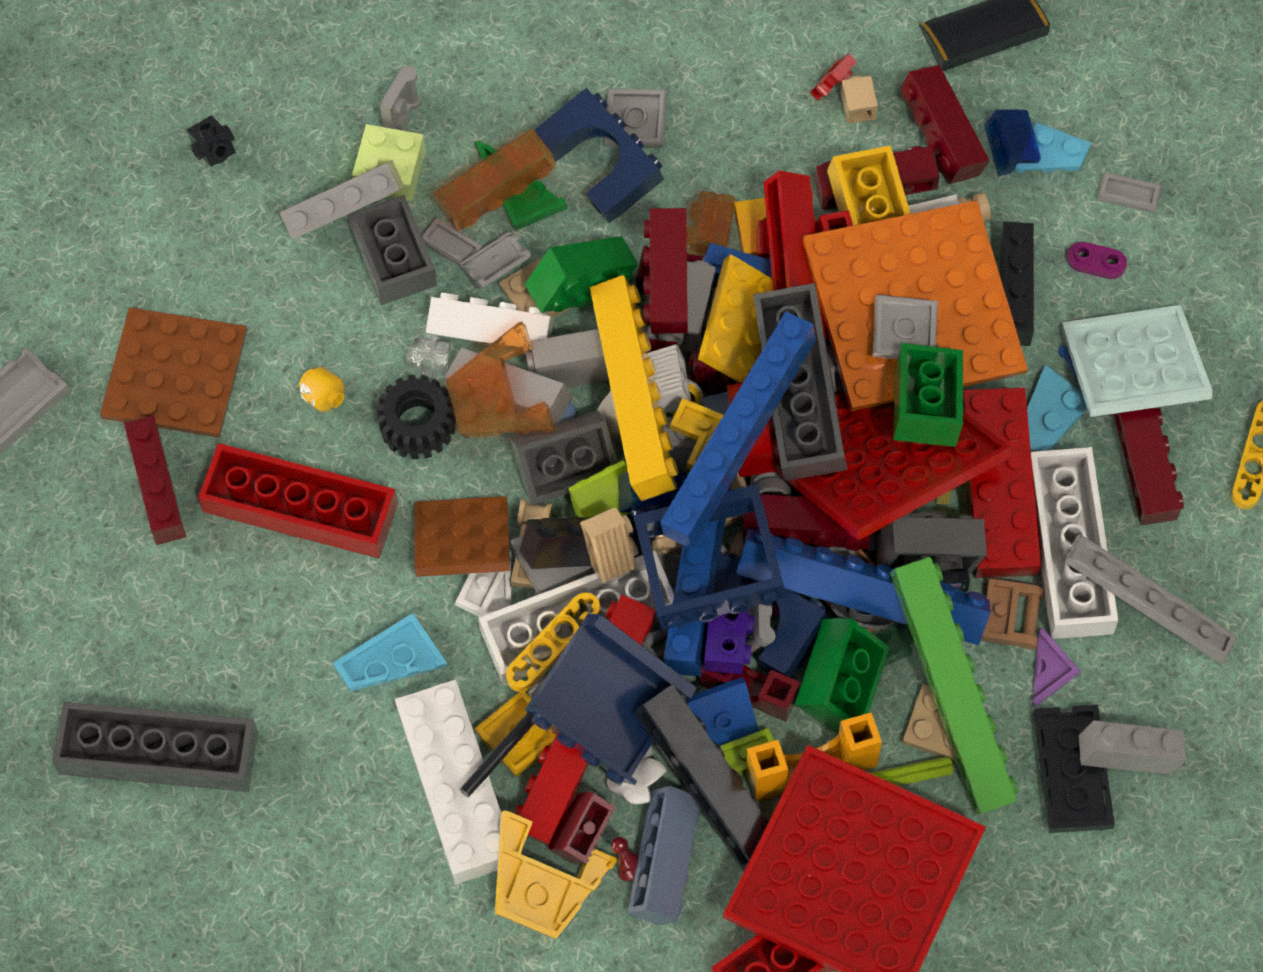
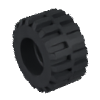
(416, 438)

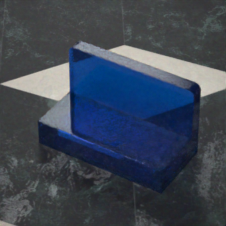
(1011, 140)

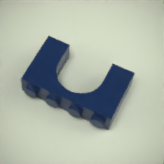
(587, 118)
(797, 625)

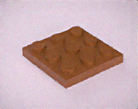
(461, 536)

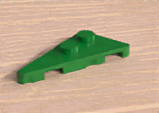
(532, 204)

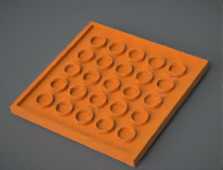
(917, 256)

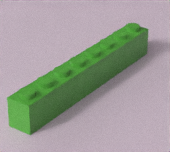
(954, 686)

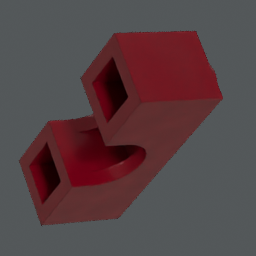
(769, 693)

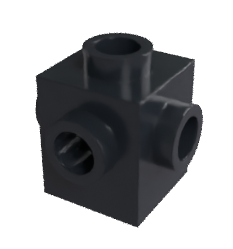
(211, 141)

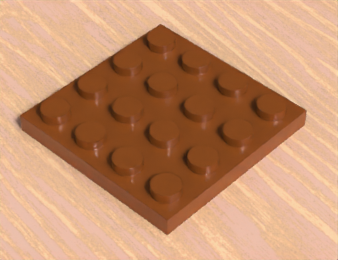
(174, 370)

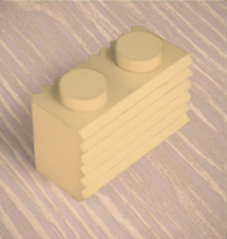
(609, 544)

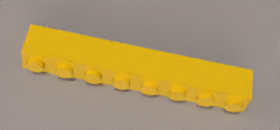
(633, 388)

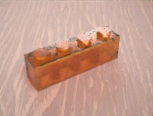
(495, 180)

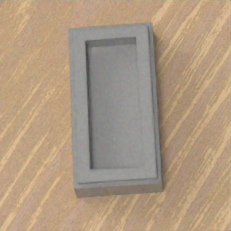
(1129, 192)
(448, 242)

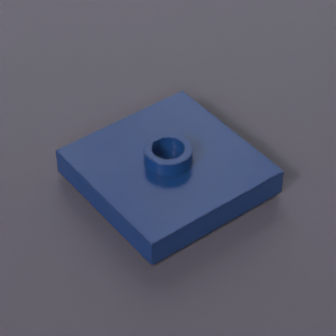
(725, 711)

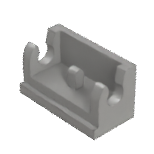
(494, 260)

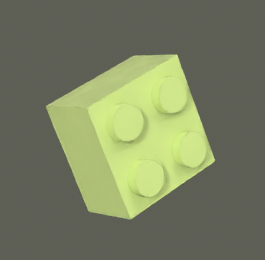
(387, 144)

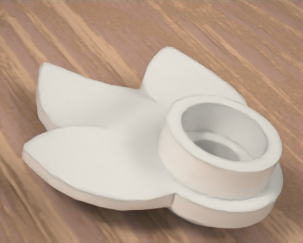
(646, 773)

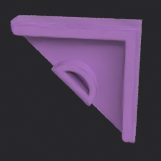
(1052, 668)

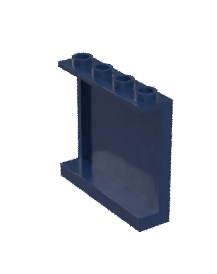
(594, 695)

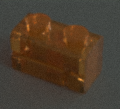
(712, 222)

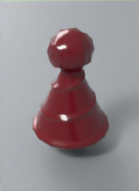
(627, 859)

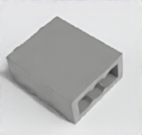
(569, 358)

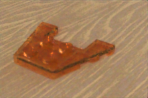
(484, 394)

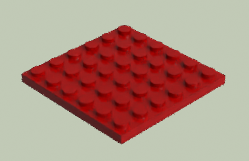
(891, 475)
(853, 869)

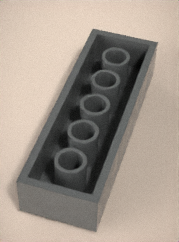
(807, 413)
(155, 746)

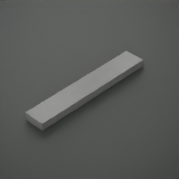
(1150, 599)

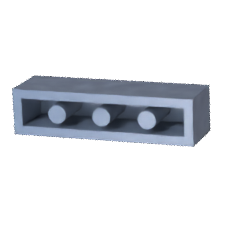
(664, 856)

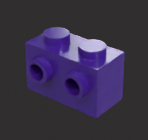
(726, 643)

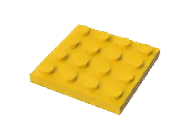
(732, 329)

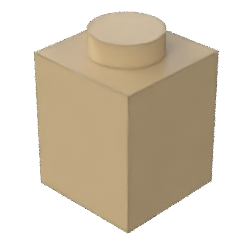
(859, 99)

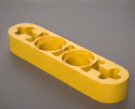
(1250, 454)
(552, 641)

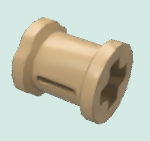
(533, 511)

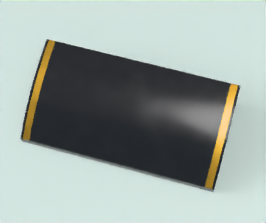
(983, 30)

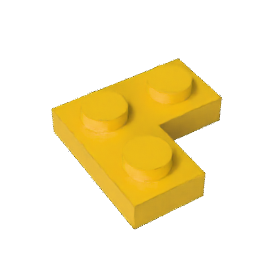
(696, 423)

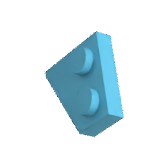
(1057, 151)

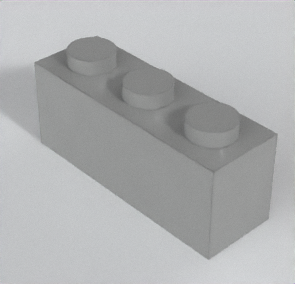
(1132, 747)

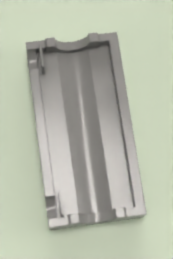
(26, 395)

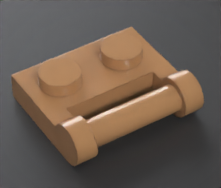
(1003, 607)

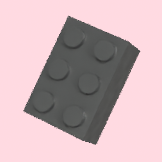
(392, 250)
(563, 457)
(950, 542)

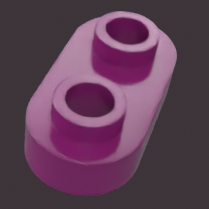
(1096, 260)

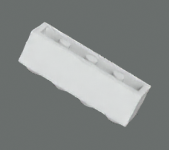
(481, 322)

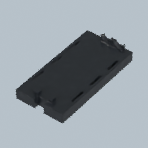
(1073, 787)

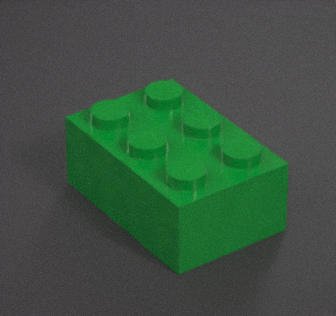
(569, 271)
(928, 395)
(842, 672)

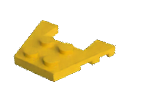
(535, 892)

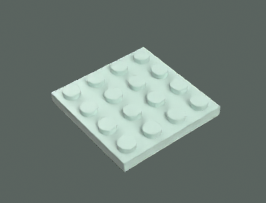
(1136, 360)

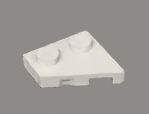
(485, 592)

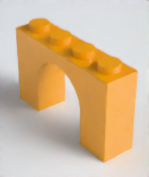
(770, 770)

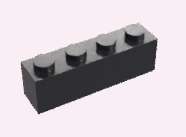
(1018, 276)
(560, 542)

